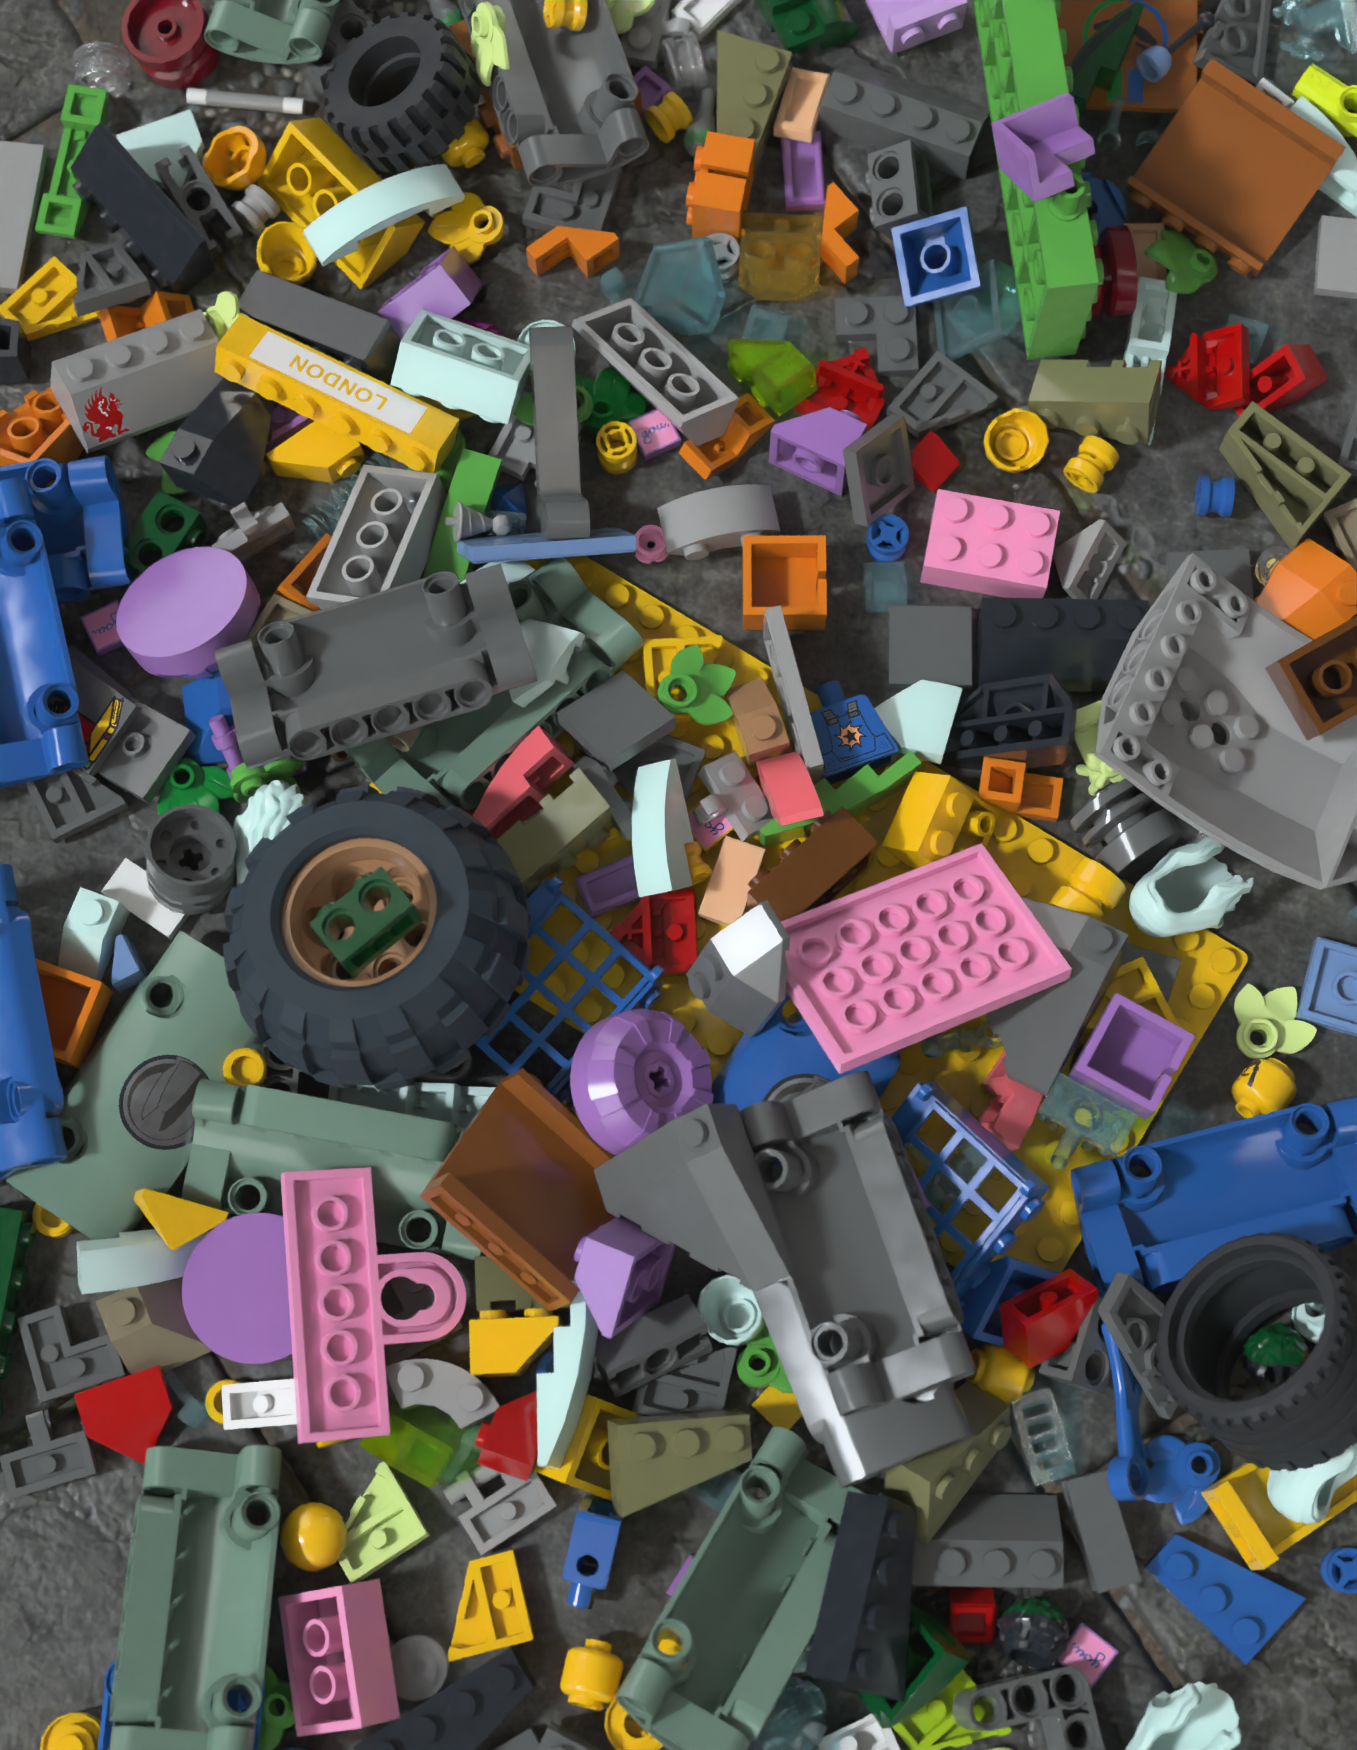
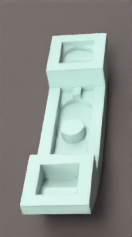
(380, 206)

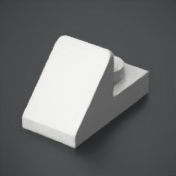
(259, 1404)

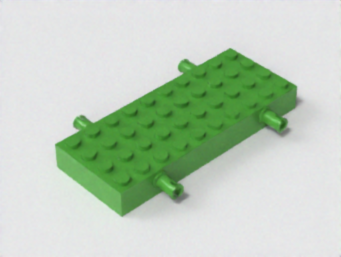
(1052, 236)

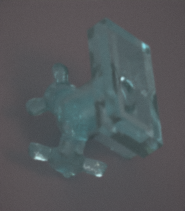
(1318, 20)
(1083, 1116)
(965, 1162)

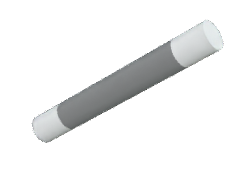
(245, 101)

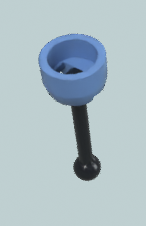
(1157, 60)

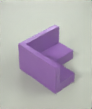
(1039, 144)
(441, 288)

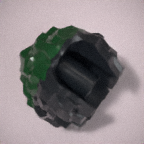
(1274, 1352)
(1033, 1632)

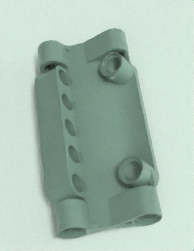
(261, 1132)

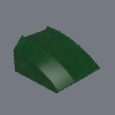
(932, 1664)

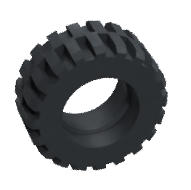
(402, 92)

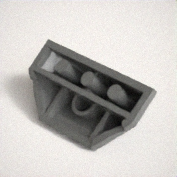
(744, 970)

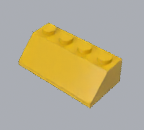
(317, 171)

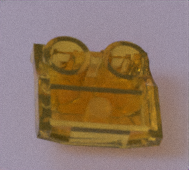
(780, 255)

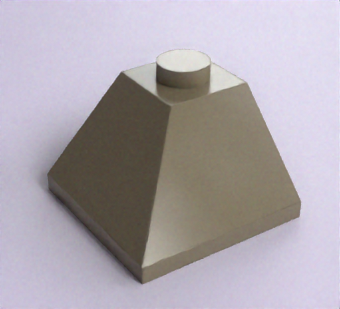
(151, 1326)

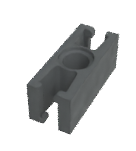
(200, 186)
(652, 1346)
(1100, 1532)

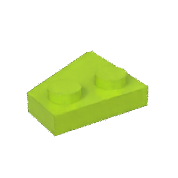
(935, 1726)

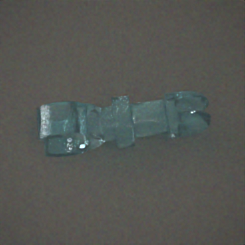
(963, 1039)

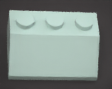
(462, 367)

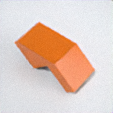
(838, 222)
(588, 248)
(160, 307)
(744, 429)
(1020, 793)

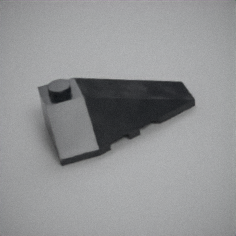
(222, 445)

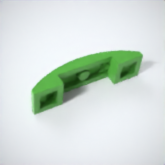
(62, 209)

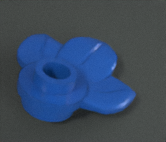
(1174, 1478)

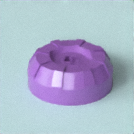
(186, 611)
(637, 1076)
(240, 1290)

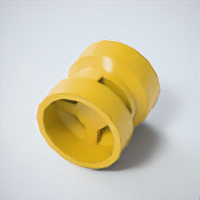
(620, 455)
(1092, 462)

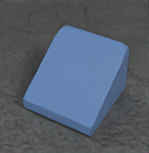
(127, 964)

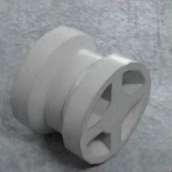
(255, 209)
(726, 248)

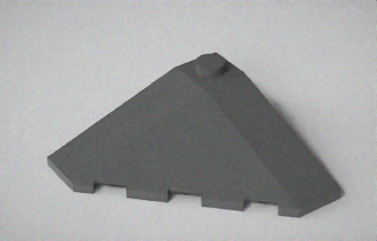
(1047, 1025)
(703, 1192)

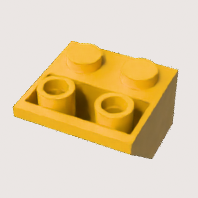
(938, 820)
(509, 1345)

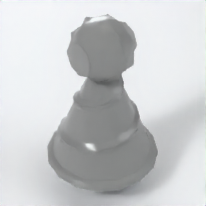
(469, 522)

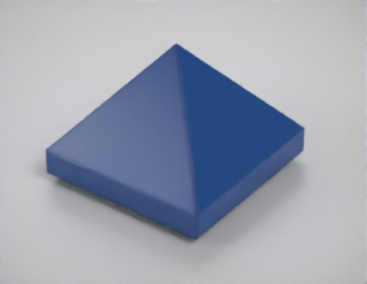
(509, 499)

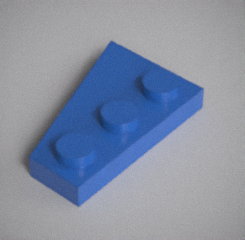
(1225, 1597)

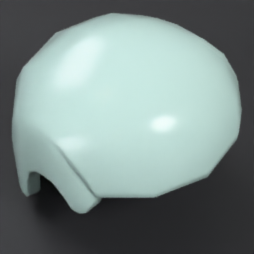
(730, 1311)

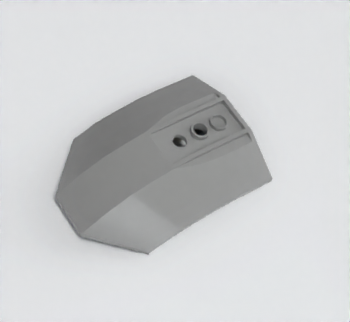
(1267, 786)

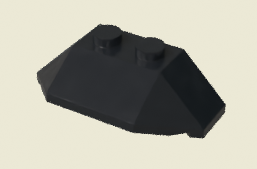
(1013, 721)

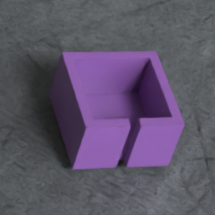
(1129, 1054)

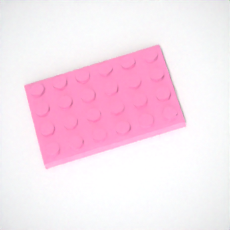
(916, 957)

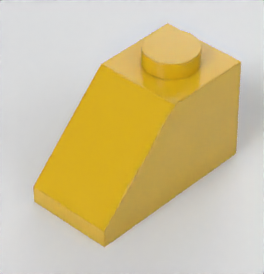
(317, 455)

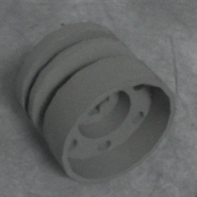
(1122, 821)
(196, 839)

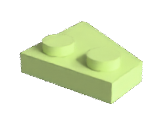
(380, 1526)

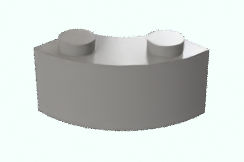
(717, 519)
(442, 1386)

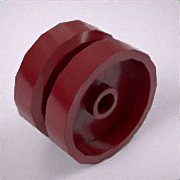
(169, 41)
(1119, 262)

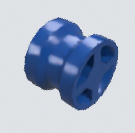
(1214, 496)
(890, 530)
(1336, 1557)

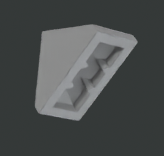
(1088, 560)

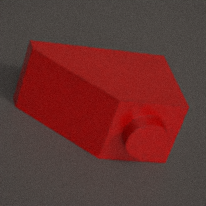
(1284, 378)
(1046, 1317)
(511, 1438)

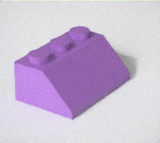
(621, 1273)

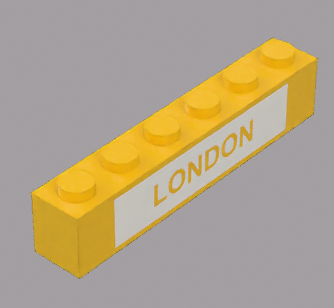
(335, 395)

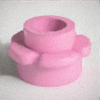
(648, 534)

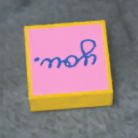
(711, 833)

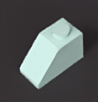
(91, 933)

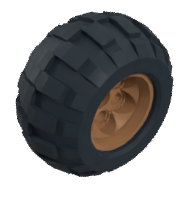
(410, 1004)

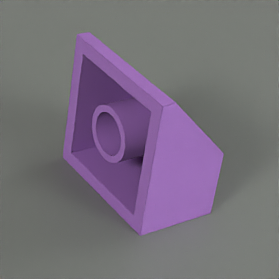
(814, 446)

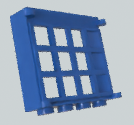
(643, 996)
(1021, 1207)

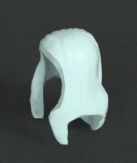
(264, 818)
(1186, 891)
(1307, 1493)
(1189, 1720)

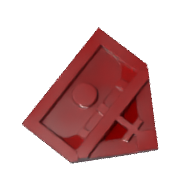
(1215, 368)
(848, 386)
(663, 931)
(128, 1412)

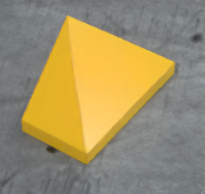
(177, 1218)

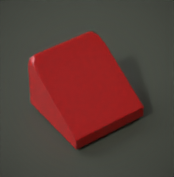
(933, 462)
(971, 1614)

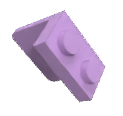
(916, 21)

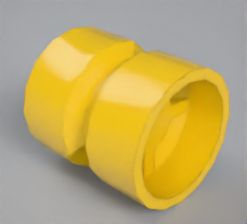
(1090, 890)

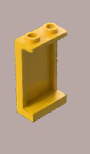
(1253, 1522)

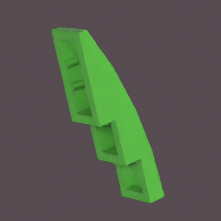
(473, 486)
(855, 795)

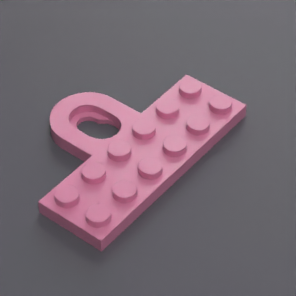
(338, 1304)

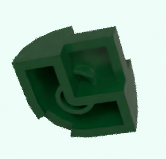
(808, 22)

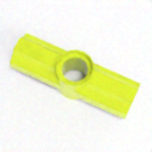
(1330, 98)

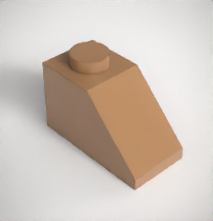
(757, 721)

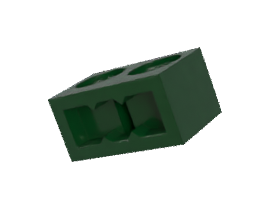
(151, 535)
(373, 929)

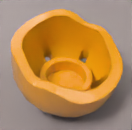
(243, 167)

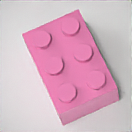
(989, 546)
(338, 1658)

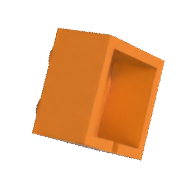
(720, 185)
(785, 574)
(73, 1011)

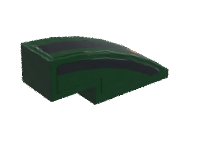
(1103, 55)

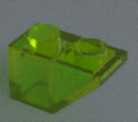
(773, 370)
(412, 1451)

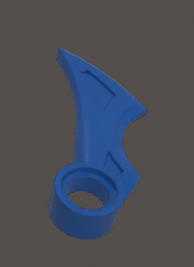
(1128, 1471)

